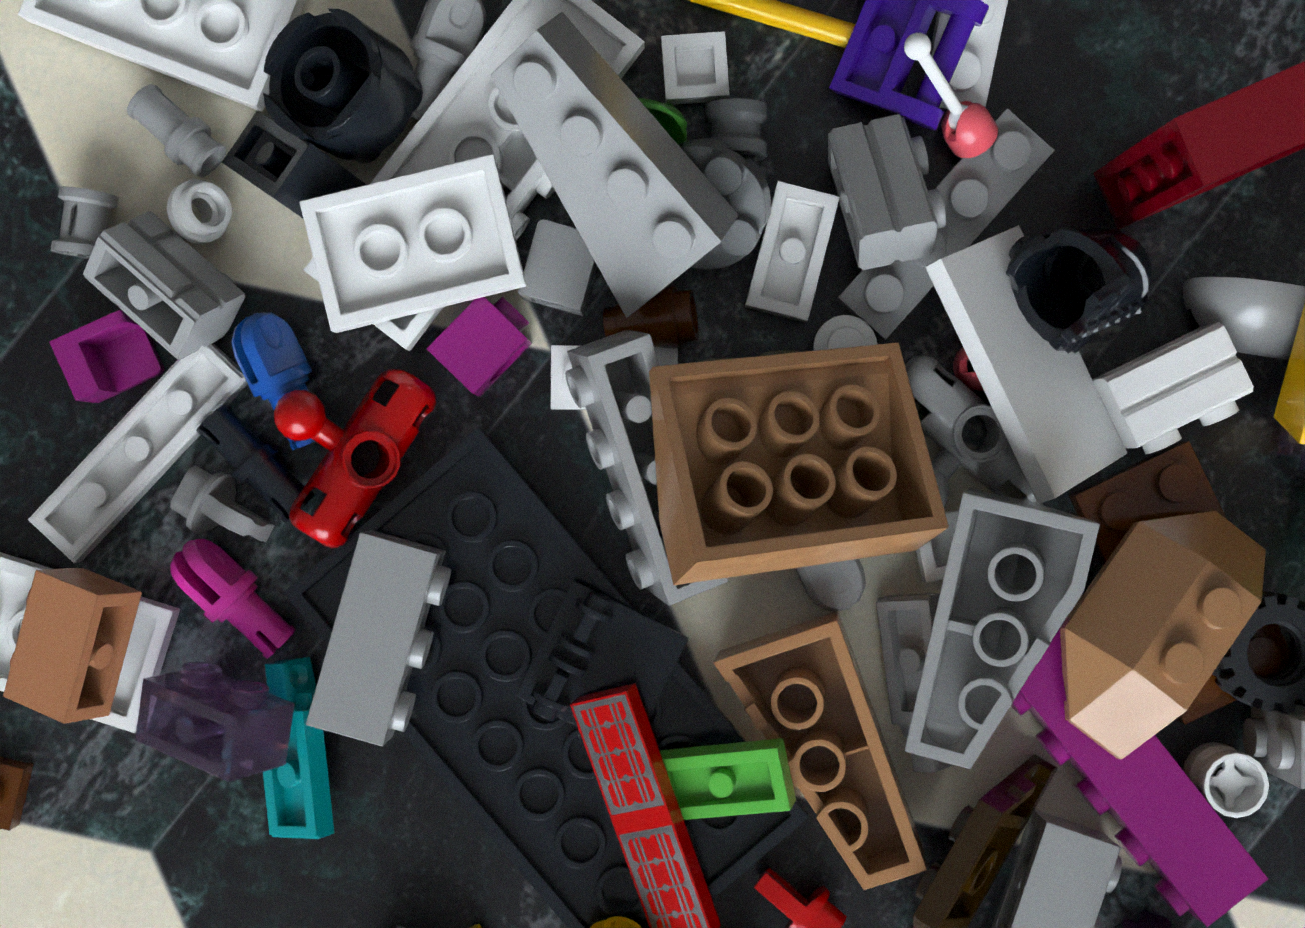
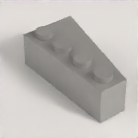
(611, 164)

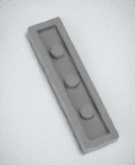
(971, 199)

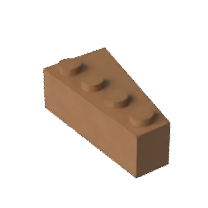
(813, 696)

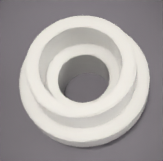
(213, 206)

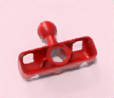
(389, 427)

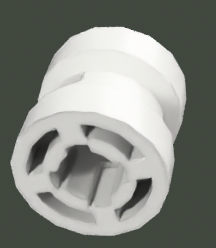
(1240, 783)

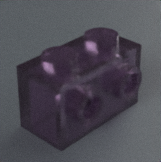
(215, 721)

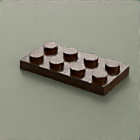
(1165, 487)

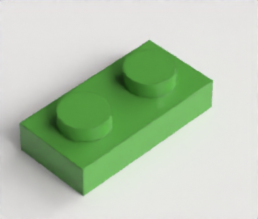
(730, 779)

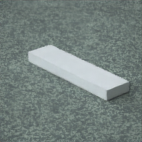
(137, 452)

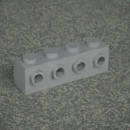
(614, 387)

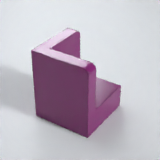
(106, 357)

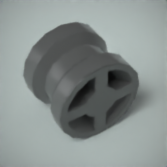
(738, 124)

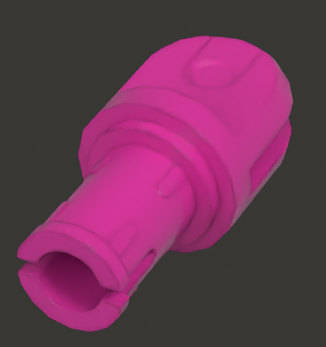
(228, 593)

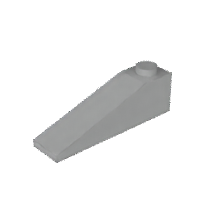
(1000, 604)

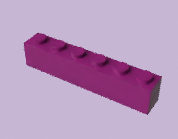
(1151, 800)

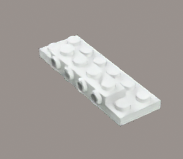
(475, 121)

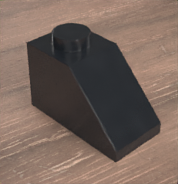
(286, 165)

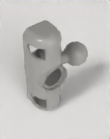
(949, 410)

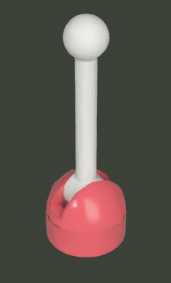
(966, 125)

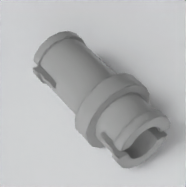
(184, 138)

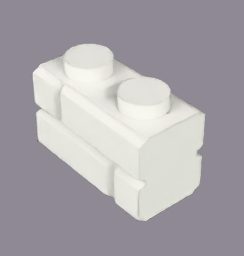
(1173, 387)

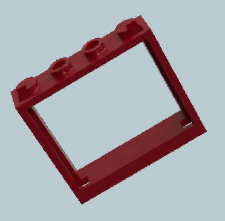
(1207, 147)

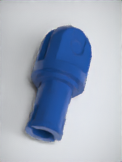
(270, 359)

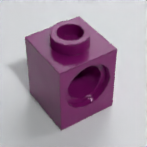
(481, 343)

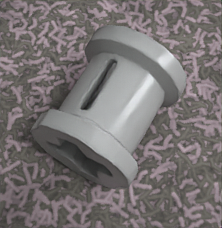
(83, 220)

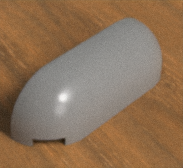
(1255, 312)

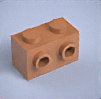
(71, 644)

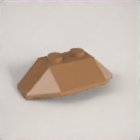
(1157, 625)

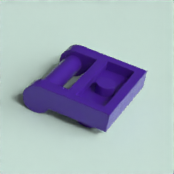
(878, 67)

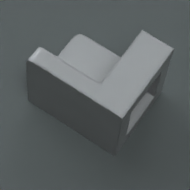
(558, 269)

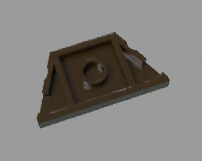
(980, 848)

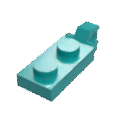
(300, 790)

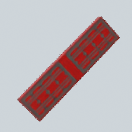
(644, 809)

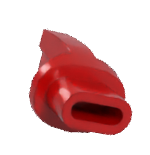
(803, 912)

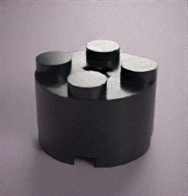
(340, 85)

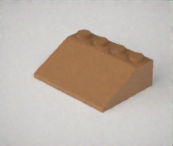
(790, 462)

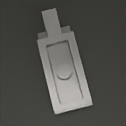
(905, 637)

